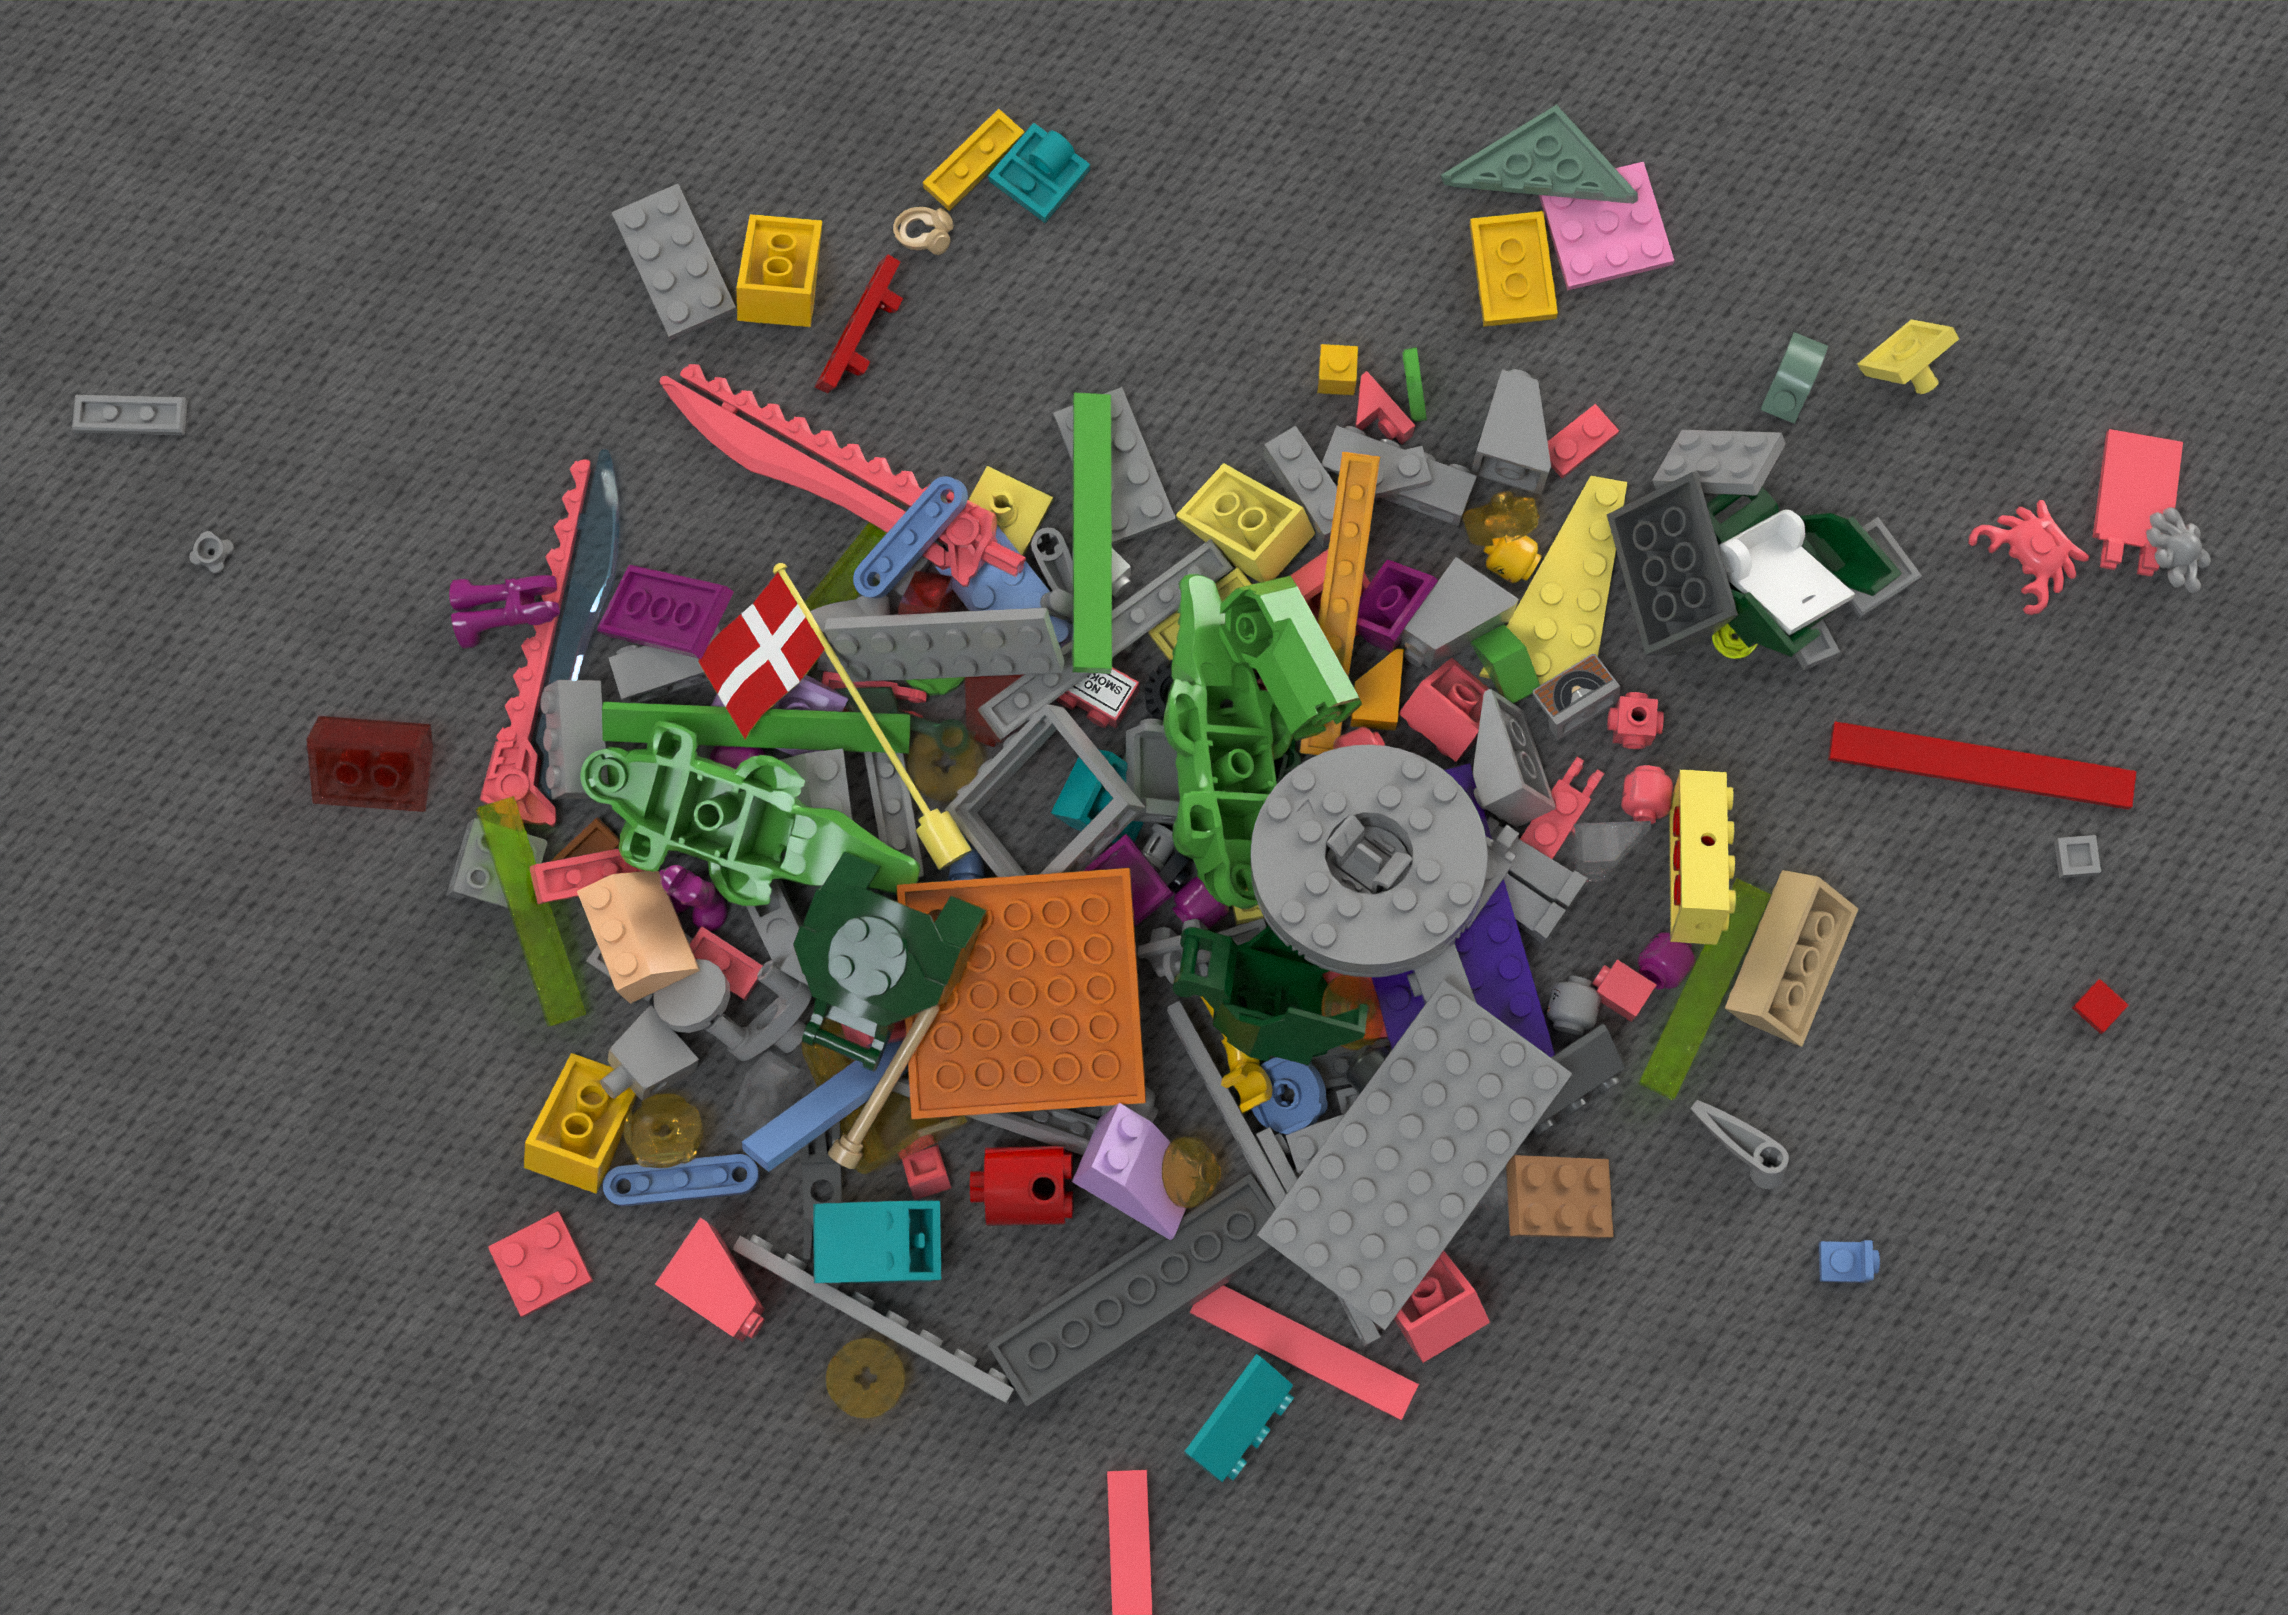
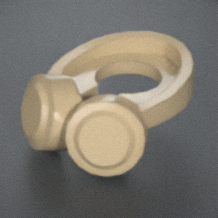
(936, 241)

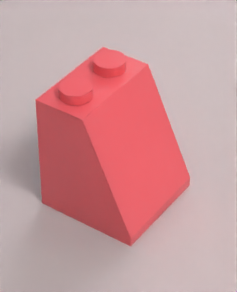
(712, 1283)

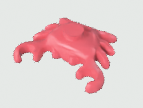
(2038, 547)

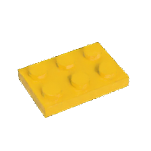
(1513, 268)

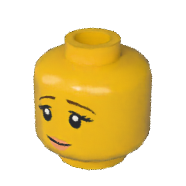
(1512, 559)

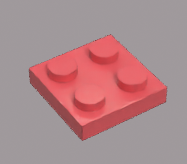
(540, 1264)

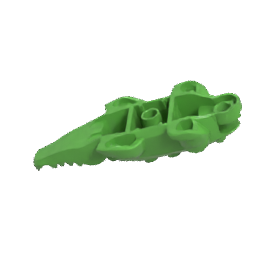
(1221, 753)
(730, 818)

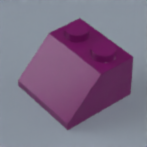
(1391, 603)

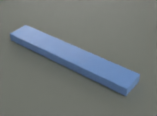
(816, 1112)

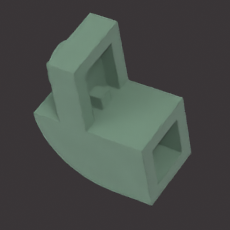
(1794, 377)

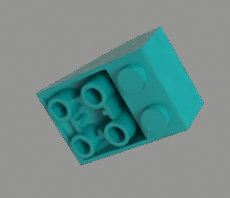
(877, 1242)

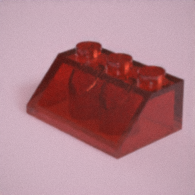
(370, 763)

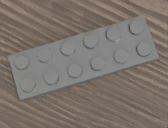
(946, 644)

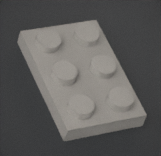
(1723, 459)

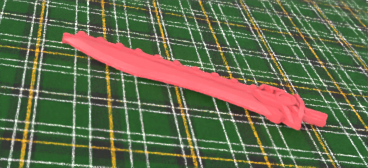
(968, 537)

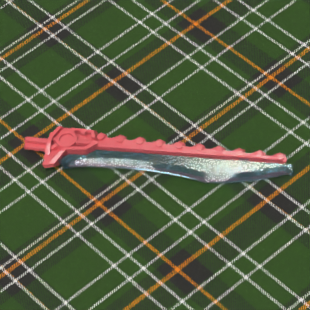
(514, 762)

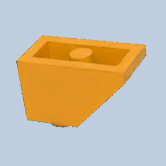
(1379, 694)

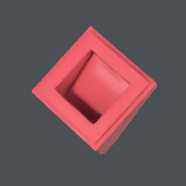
(926, 1172)

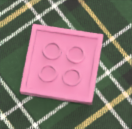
(1608, 238)

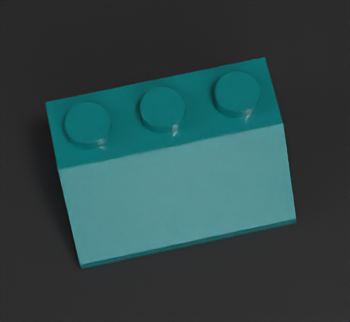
(1240, 1420)

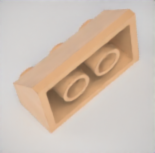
(638, 933)

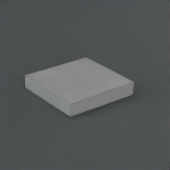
(1864, 603)

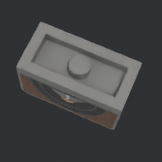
(1577, 695)

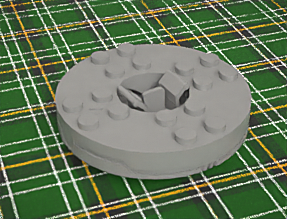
(1368, 860)

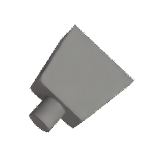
(648, 1058)

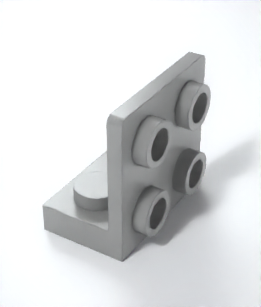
(474, 869)

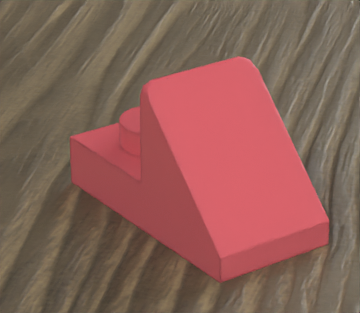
(1376, 403)

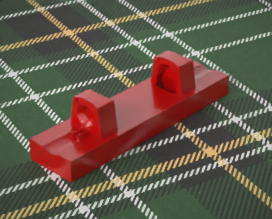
(874, 296)

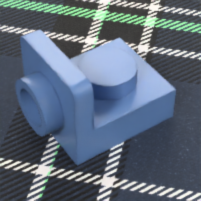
(1848, 1261)

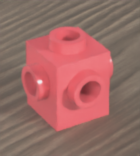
(1631, 732)

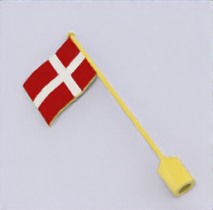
(768, 655)

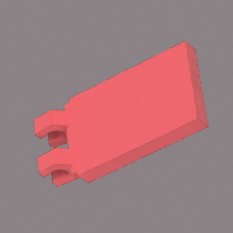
(2135, 482)

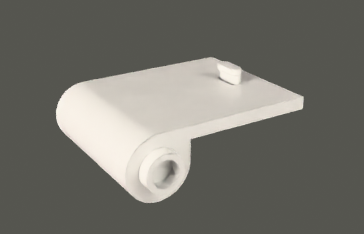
(1782, 573)

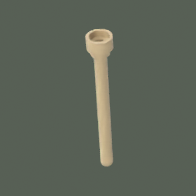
(848, 1148)

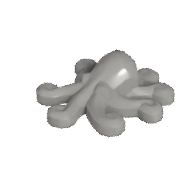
(2178, 548)

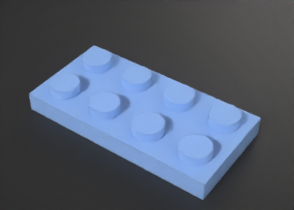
(1001, 591)

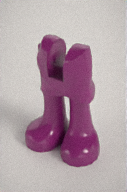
(519, 606)
(690, 890)

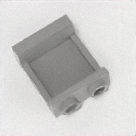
(1152, 772)

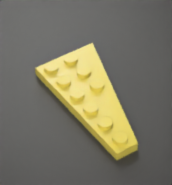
(1568, 597)

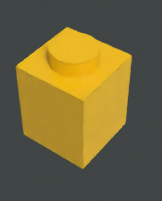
(1337, 369)

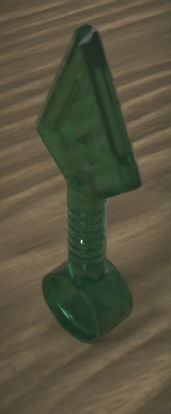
(884, 701)

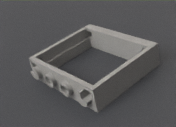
(1008, 761)

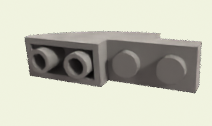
(776, 923)

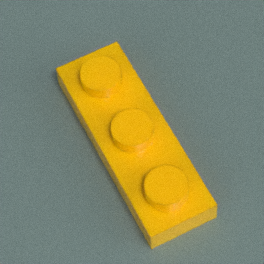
(973, 160)

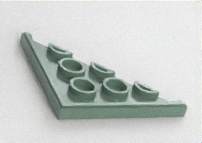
(1544, 159)

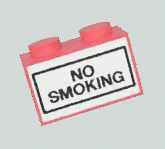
(1103, 697)

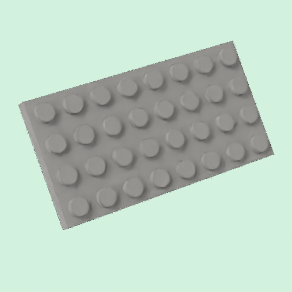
(1414, 1154)

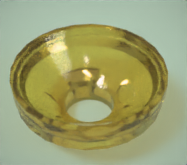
(1183, 1172)

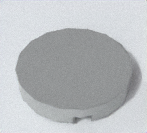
(694, 1000)

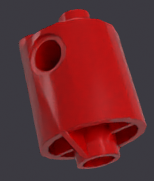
(1010, 1188)

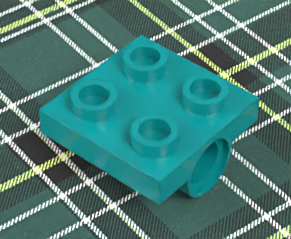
(1040, 171)

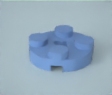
(1308, 1101)

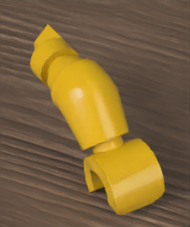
(1245, 1075)

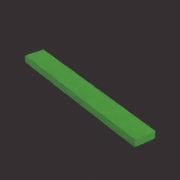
(1092, 534)
(774, 730)

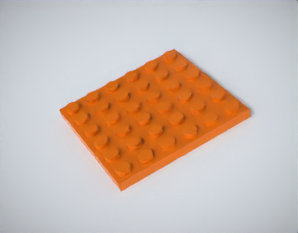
(1042, 1002)

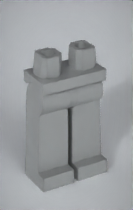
(1537, 887)

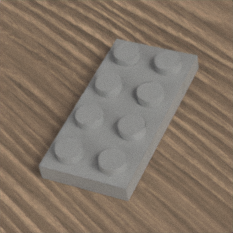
(674, 261)
(1136, 490)

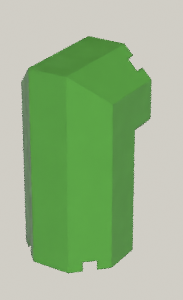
(1284, 643)

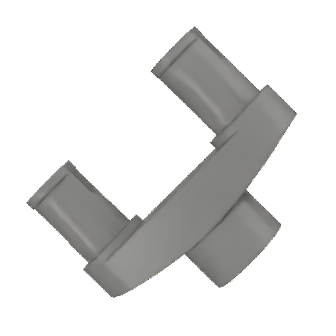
(774, 1025)

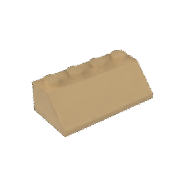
(1792, 957)

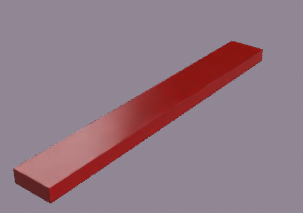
(1982, 765)

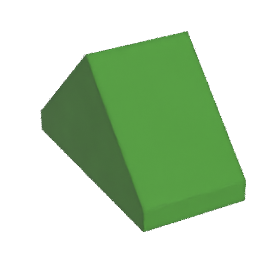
(1506, 663)

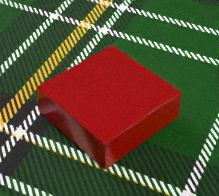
(2100, 1006)

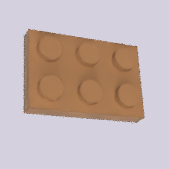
(1559, 1197)

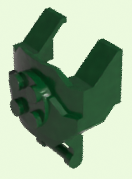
(1831, 539)
(877, 958)
(1265, 996)

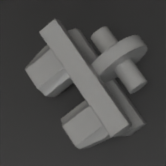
(1166, 952)

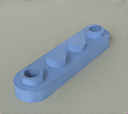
(910, 537)
(694, 1180)

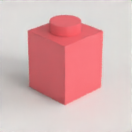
(1623, 989)

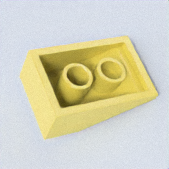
(1247, 523)

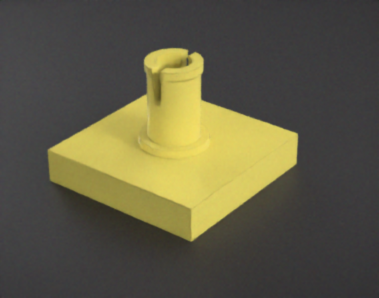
(1908, 355)
(1016, 506)

